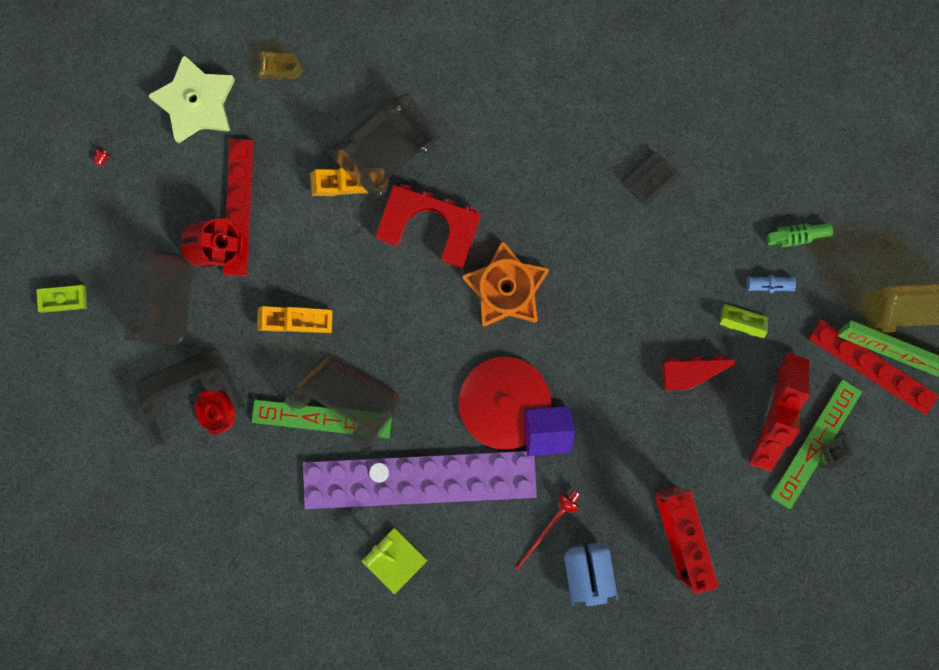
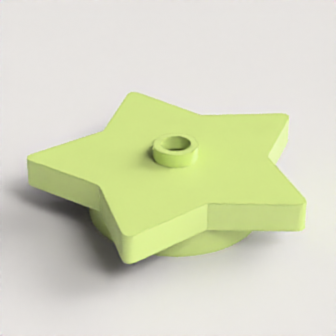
(206, 112)

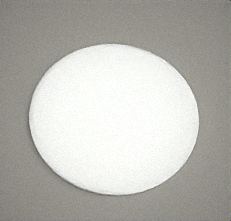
(379, 472)

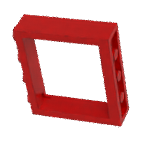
(686, 539)

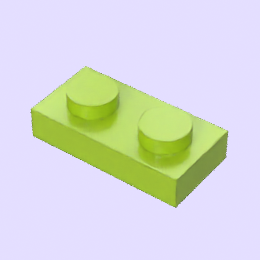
(61, 298)
(744, 321)

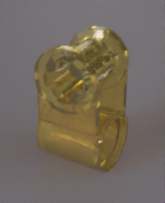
(274, 66)

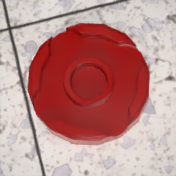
(215, 411)

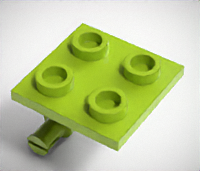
(394, 560)

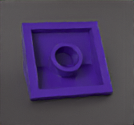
(549, 431)

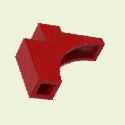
(784, 413)

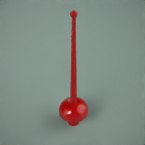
(568, 504)

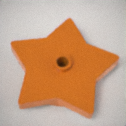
(502, 270)

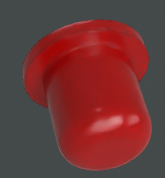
(100, 157)

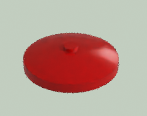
(496, 401)

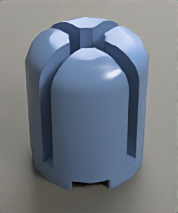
(601, 573)

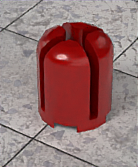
(208, 235)

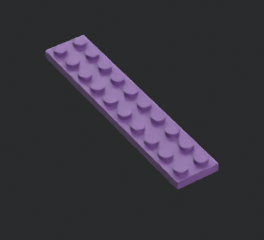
(420, 480)

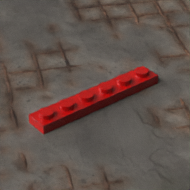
(239, 200)
(873, 368)

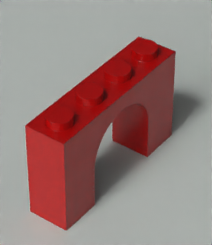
(405, 204)

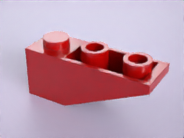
(688, 374)

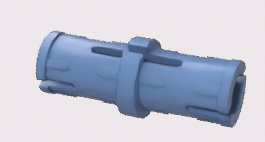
(771, 283)

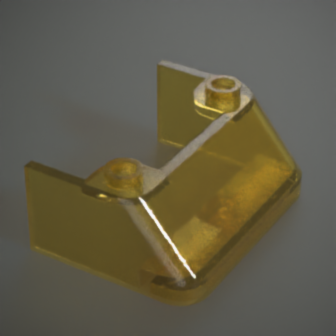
(901, 307)

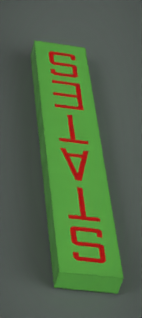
(890, 347)
(306, 418)
(808, 453)

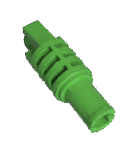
(799, 234)

